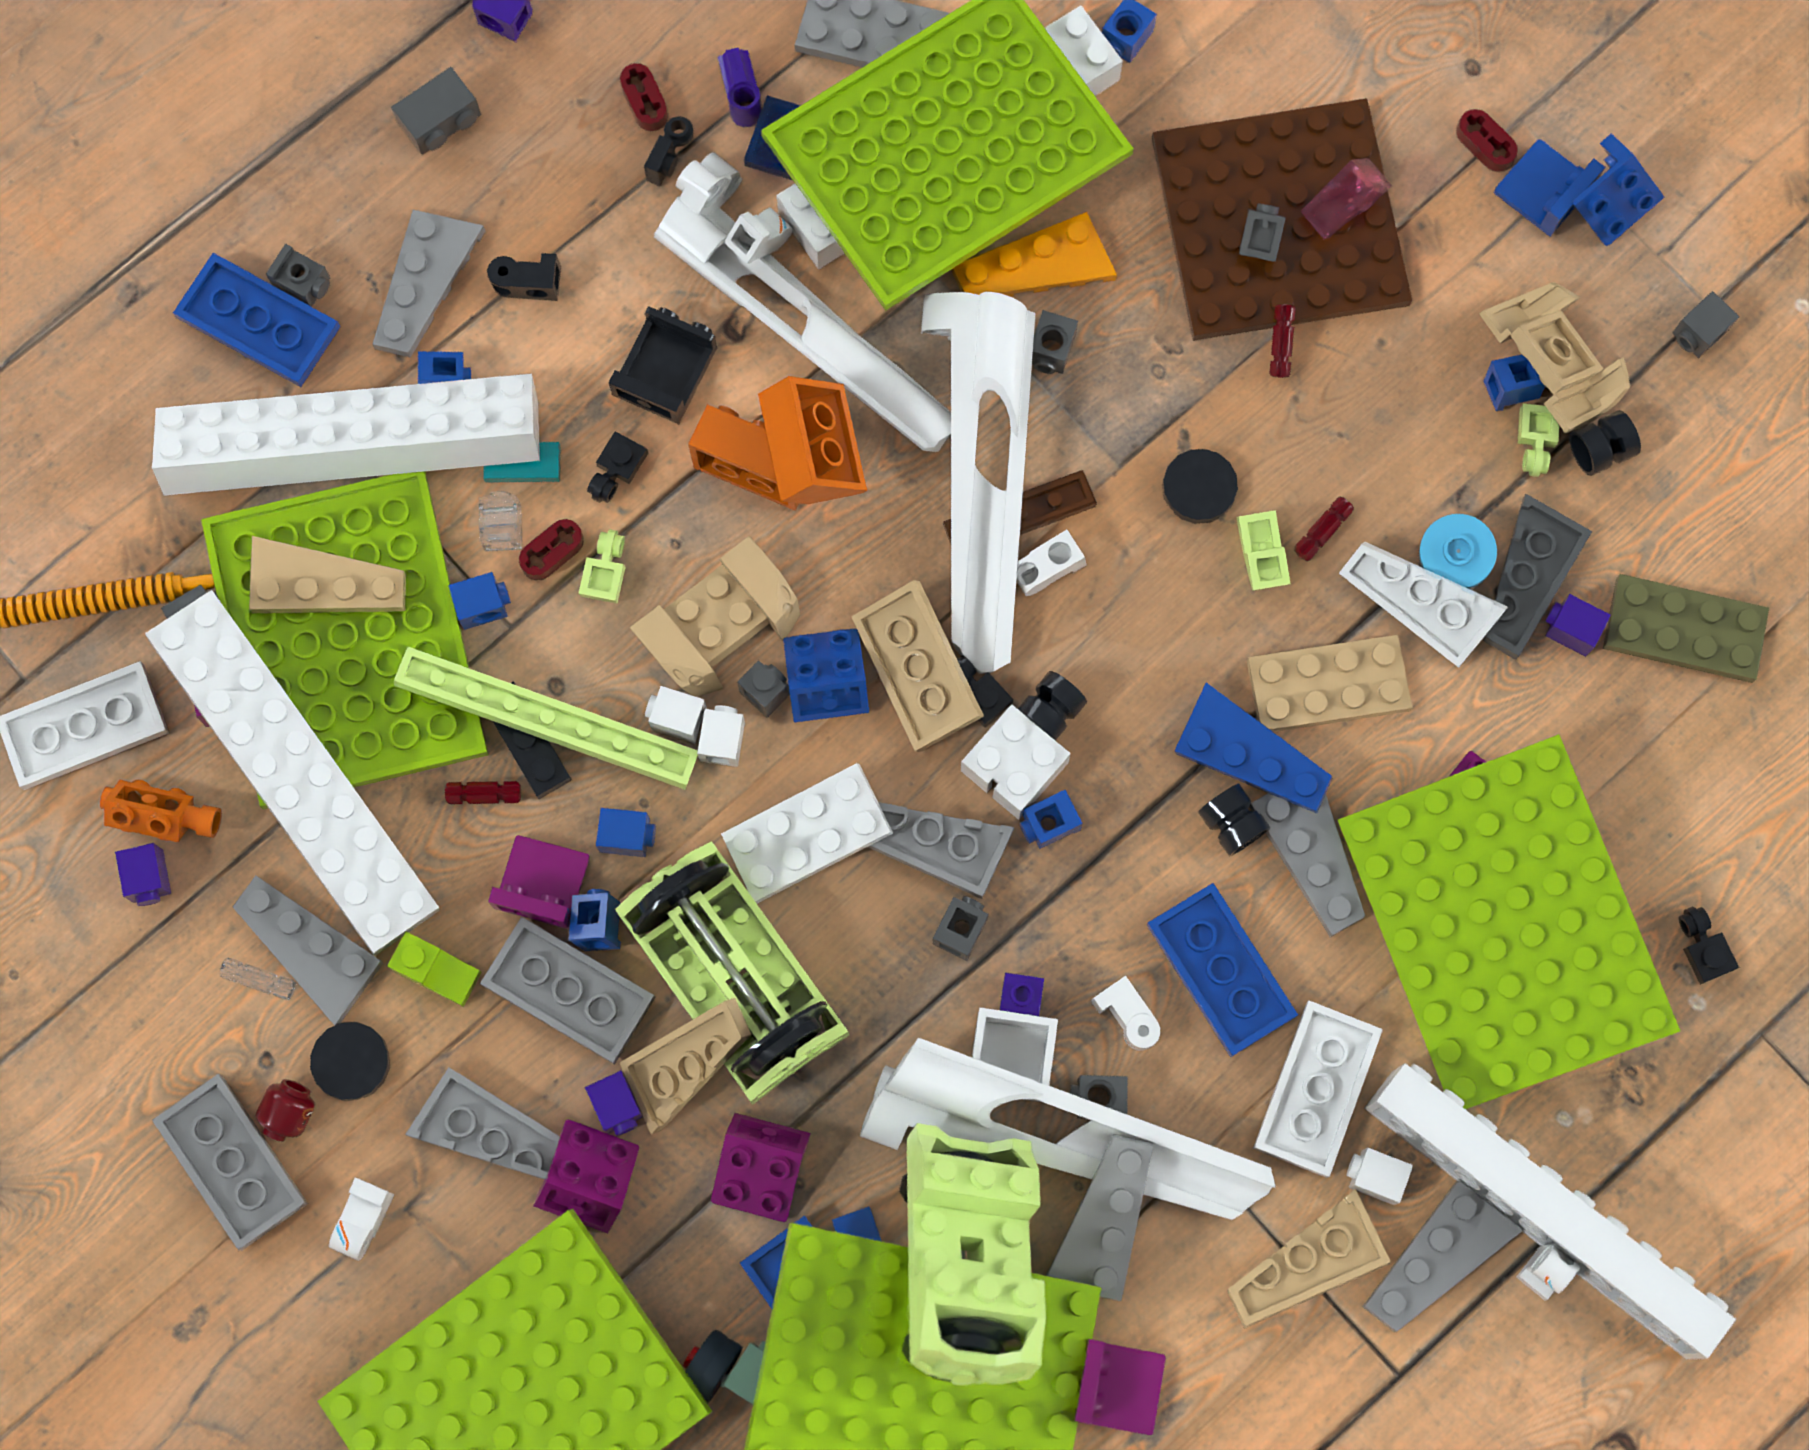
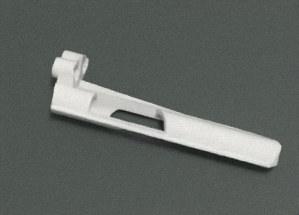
(696, 234)
(994, 353)
(960, 1092)

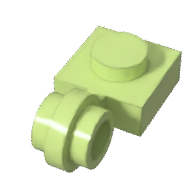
(1540, 430)
(602, 577)

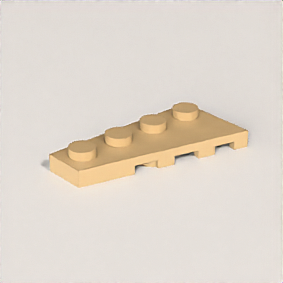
(309, 581)
(683, 1061)
(1319, 1259)

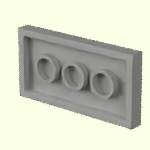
(860, 29)
(568, 990)
(229, 1162)

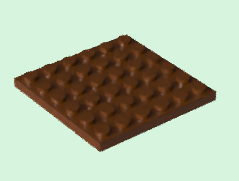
(1280, 161)

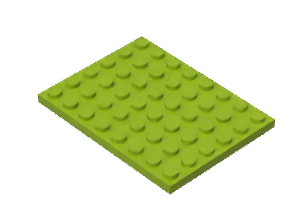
(946, 144)
(345, 663)
(1508, 924)
(525, 1360)
(839, 1369)

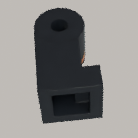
(526, 279)

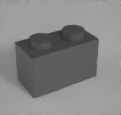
(436, 111)

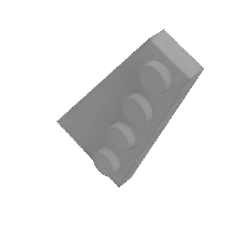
(422, 278)
(945, 846)
(1314, 858)
(315, 954)
(483, 1126)
(1106, 1221)
(1443, 1252)

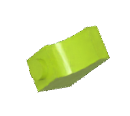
(434, 969)

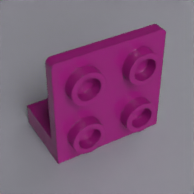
(540, 881)
(759, 1167)
(588, 1175)
(1120, 1387)

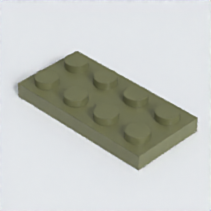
(1686, 628)

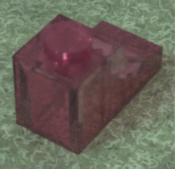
(1346, 196)

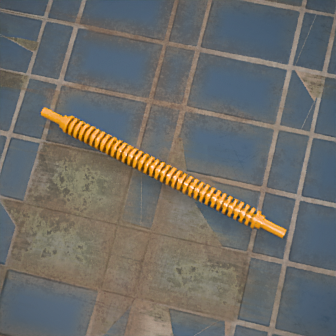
(98, 598)

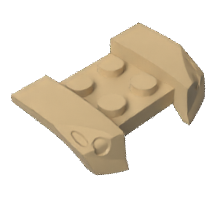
(1559, 355)
(718, 617)

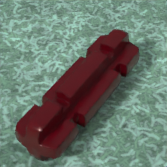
(1282, 340)
(1323, 528)
(483, 792)

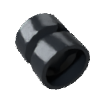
(1611, 440)
(1053, 704)
(1231, 815)

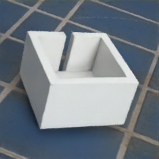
(1017, 758)
(1016, 1043)

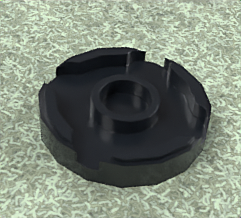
(1199, 486)
(350, 1061)

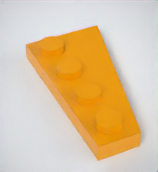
(1046, 259)

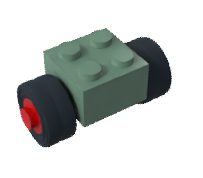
(712, 1362)

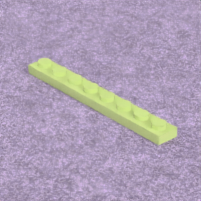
(545, 718)

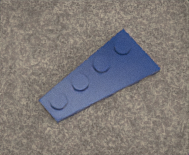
(1244, 749)

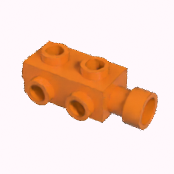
(155, 812)

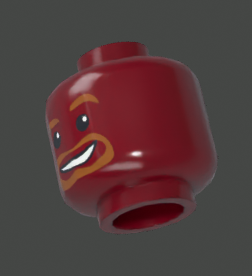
(285, 1110)

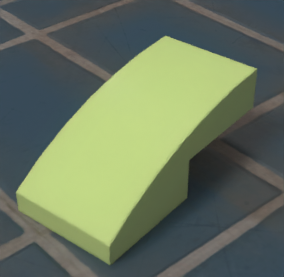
(1263, 550)

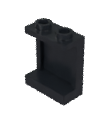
(664, 364)

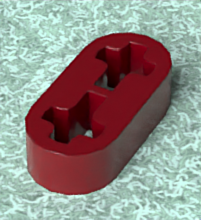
(650, 94)
(1488, 139)
(556, 556)

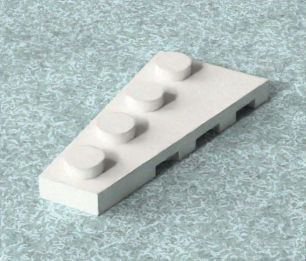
(1429, 605)

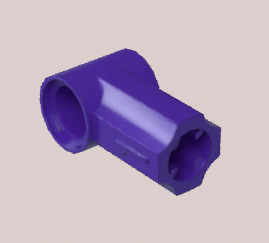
(740, 86)

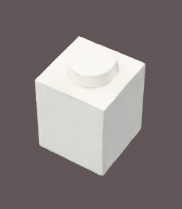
(676, 714)
(721, 736)
(1379, 1175)

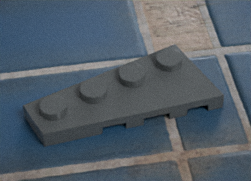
(1534, 569)

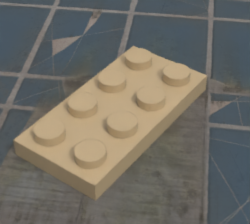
(917, 666)
(1329, 684)

